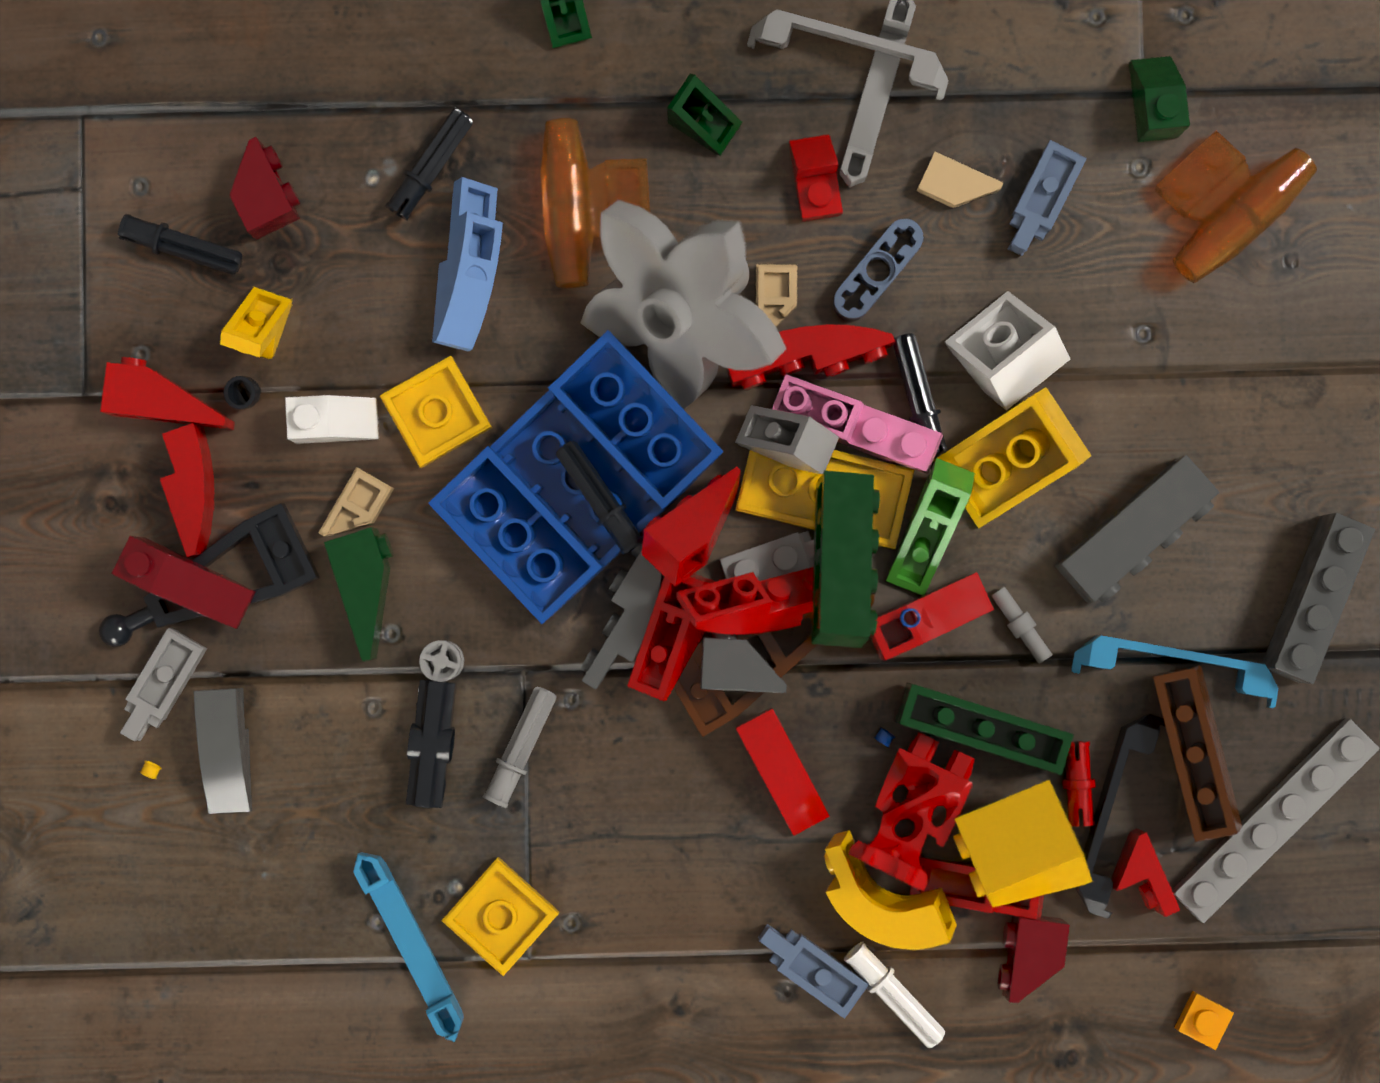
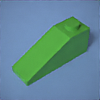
(931, 526)

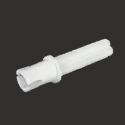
(894, 994)

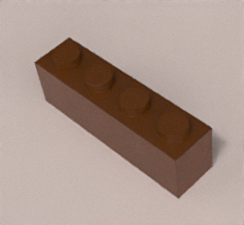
(1198, 753)

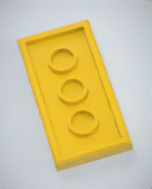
(789, 494)

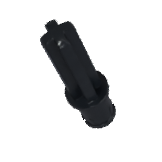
(430, 164)
(172, 242)
(917, 385)
(599, 497)

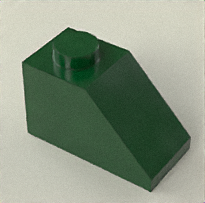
(1158, 99)

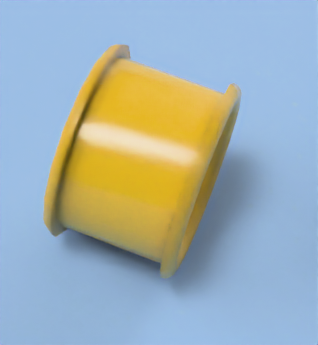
(150, 770)

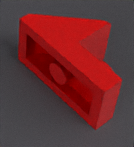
(816, 177)
(1140, 863)

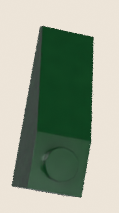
(362, 580)

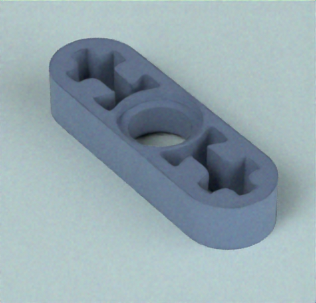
(888, 239)

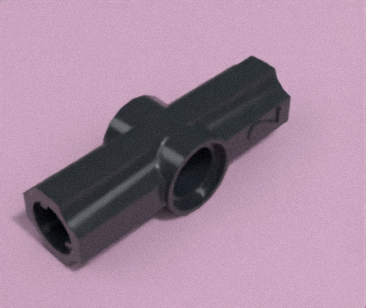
(431, 744)

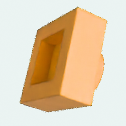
(1204, 1020)

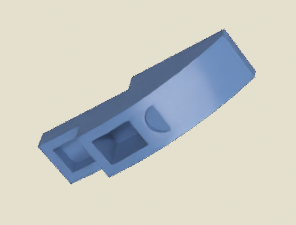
(470, 267)

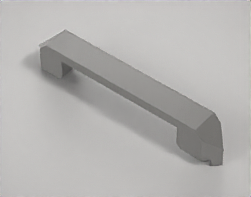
(778, 26)
(876, 95)

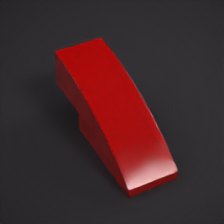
(190, 487)
(782, 771)
(960, 892)

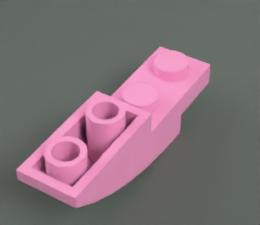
(860, 425)

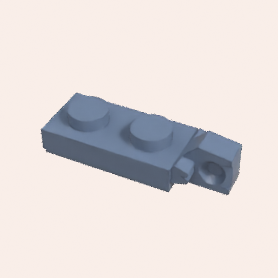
(1044, 195)
(814, 970)

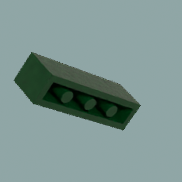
(844, 559)
(984, 728)

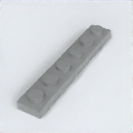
(1275, 820)

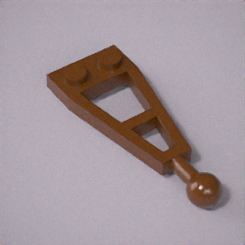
(711, 707)

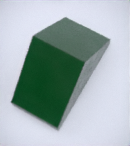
(565, 21)
(702, 115)

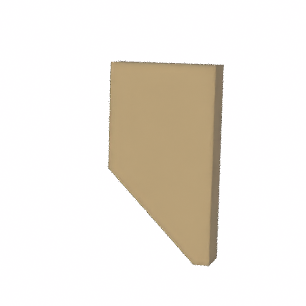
(955, 182)
(776, 290)
(357, 504)

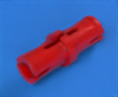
(1079, 785)

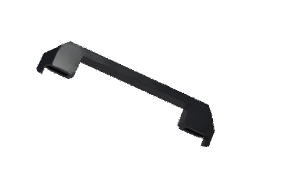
(1138, 736)

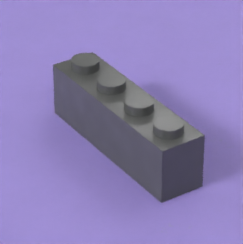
(1137, 529)
(1318, 598)

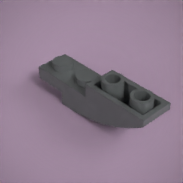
(637, 594)

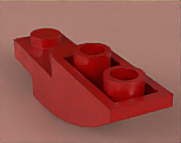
(825, 346)
(750, 605)

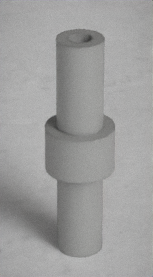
(1021, 625)

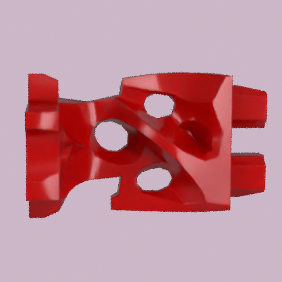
(927, 788)

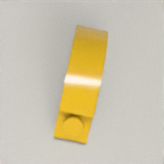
(880, 915)

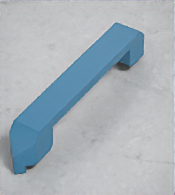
(1251, 677)
(442, 1004)

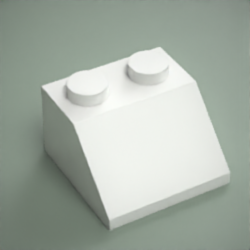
(1008, 350)

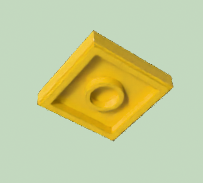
(435, 411)
(500, 916)

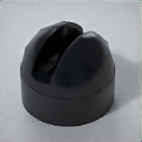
(236, 395)

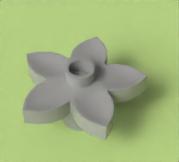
(680, 300)

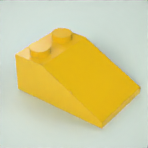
(1017, 456)

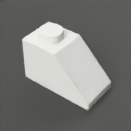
(331, 419)

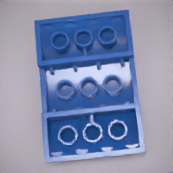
(525, 509)

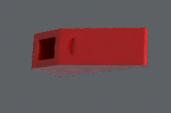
(686, 536)
(938, 613)

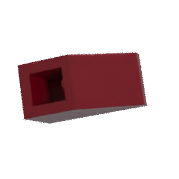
(260, 194)
(1034, 954)

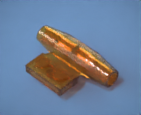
(577, 197)
(1231, 204)

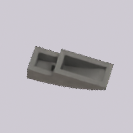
(223, 749)

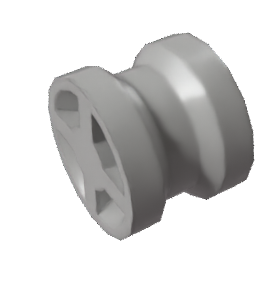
(434, 659)

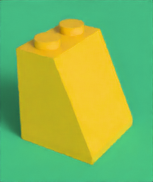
(1021, 847)

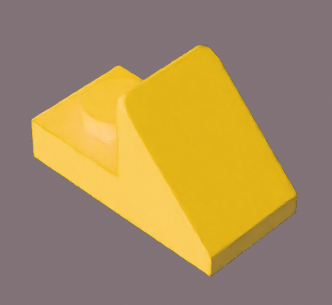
(257, 324)

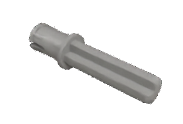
(520, 747)

